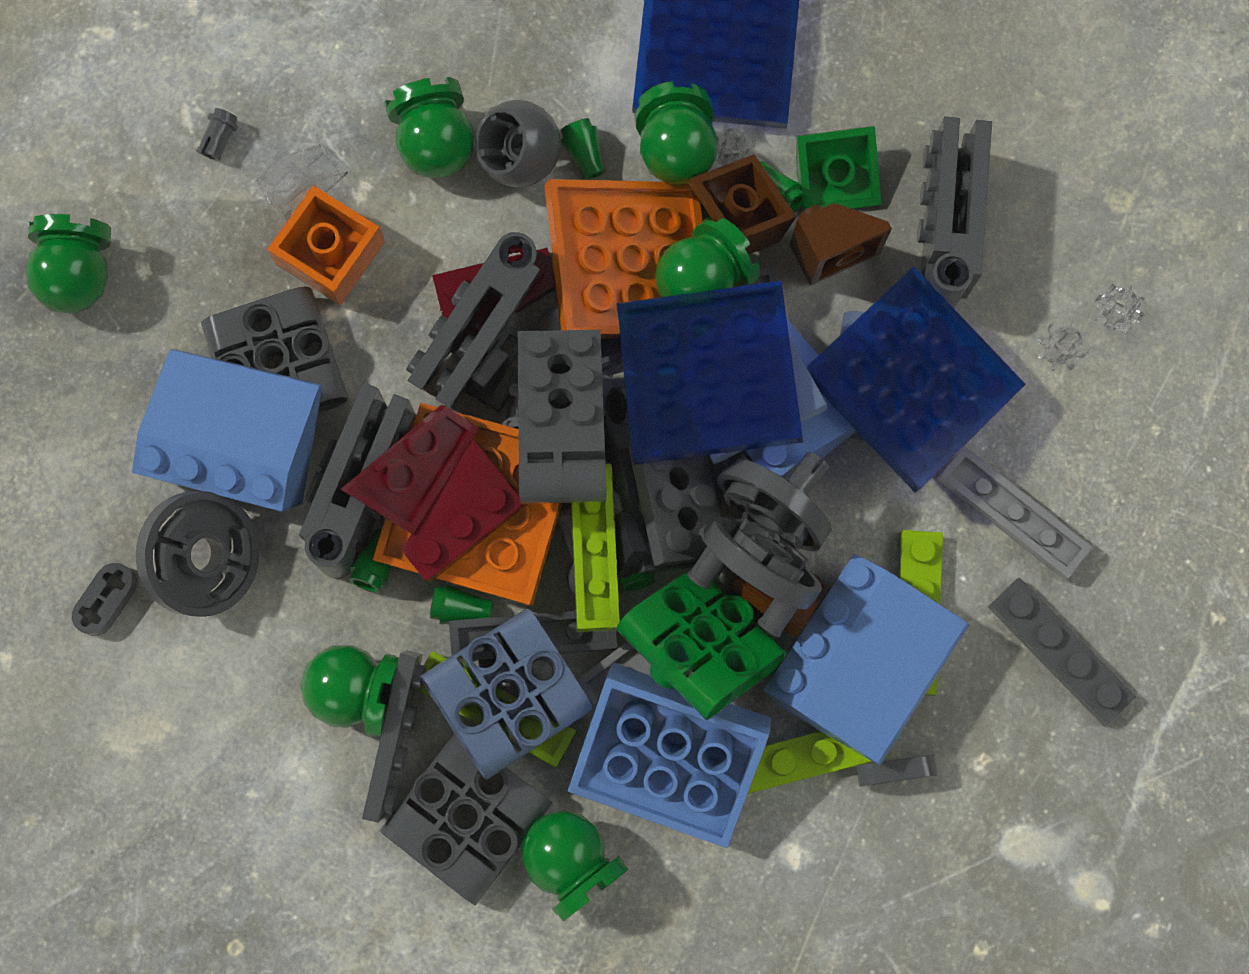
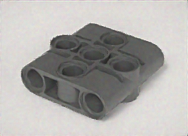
(293, 326)
(464, 870)

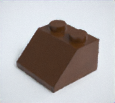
(747, 199)
(836, 240)

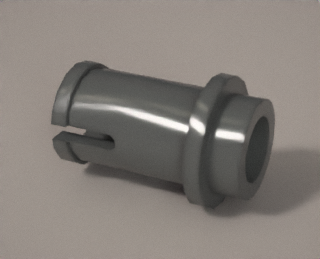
(217, 134)

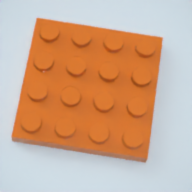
(610, 242)
(514, 554)

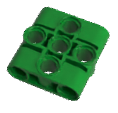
(701, 643)

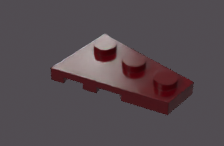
(448, 283)
(414, 469)
(464, 513)

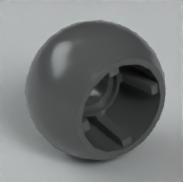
(517, 143)

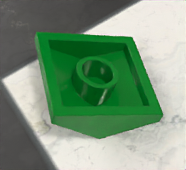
(839, 168)

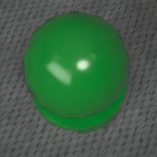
(431, 129)
(676, 132)
(706, 261)
(66, 265)
(349, 687)
(567, 859)

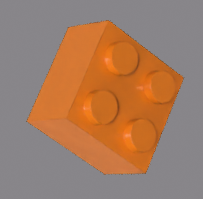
(326, 245)

